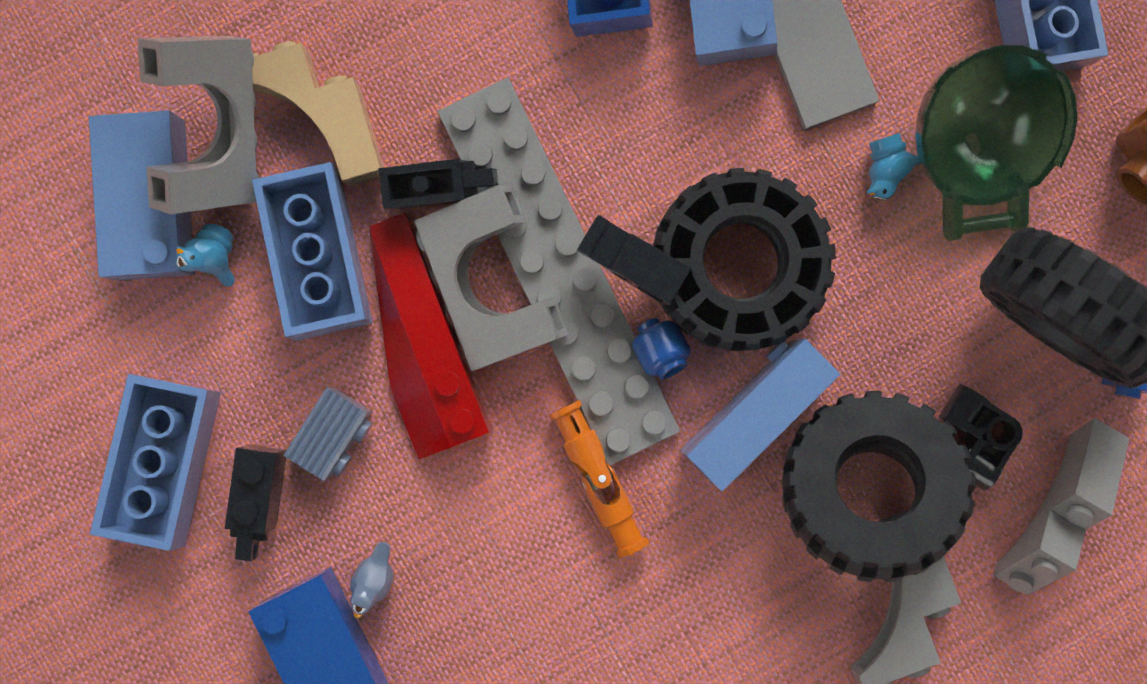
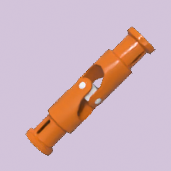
(588, 456)

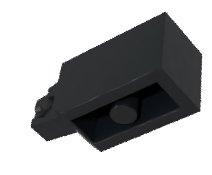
(432, 183)
(254, 497)

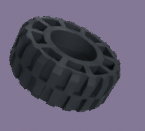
(800, 248)
(1072, 303)
(911, 438)

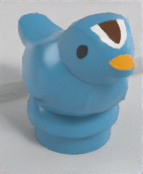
(889, 166)
(208, 253)

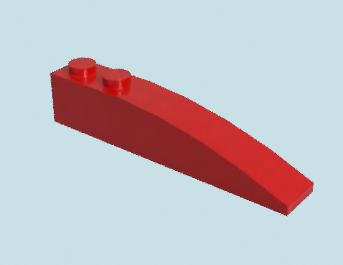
(420, 346)

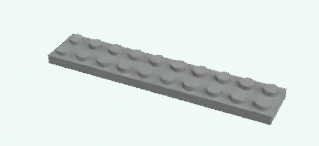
(598, 353)

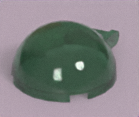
(993, 133)

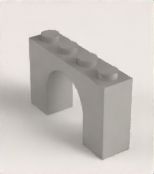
(228, 166)
(450, 241)

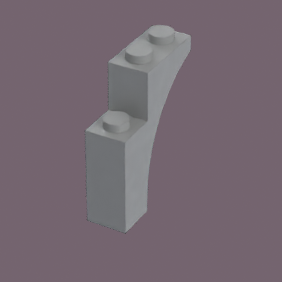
(1077, 500)
(904, 640)

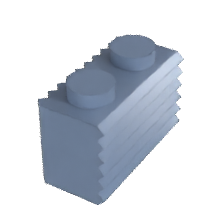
(329, 433)

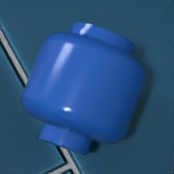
(661, 348)

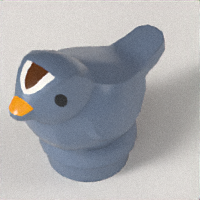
(371, 580)

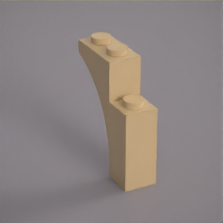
(334, 108)

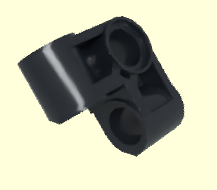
(976, 418)

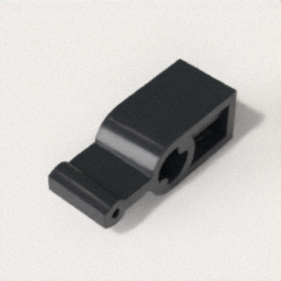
(633, 260)

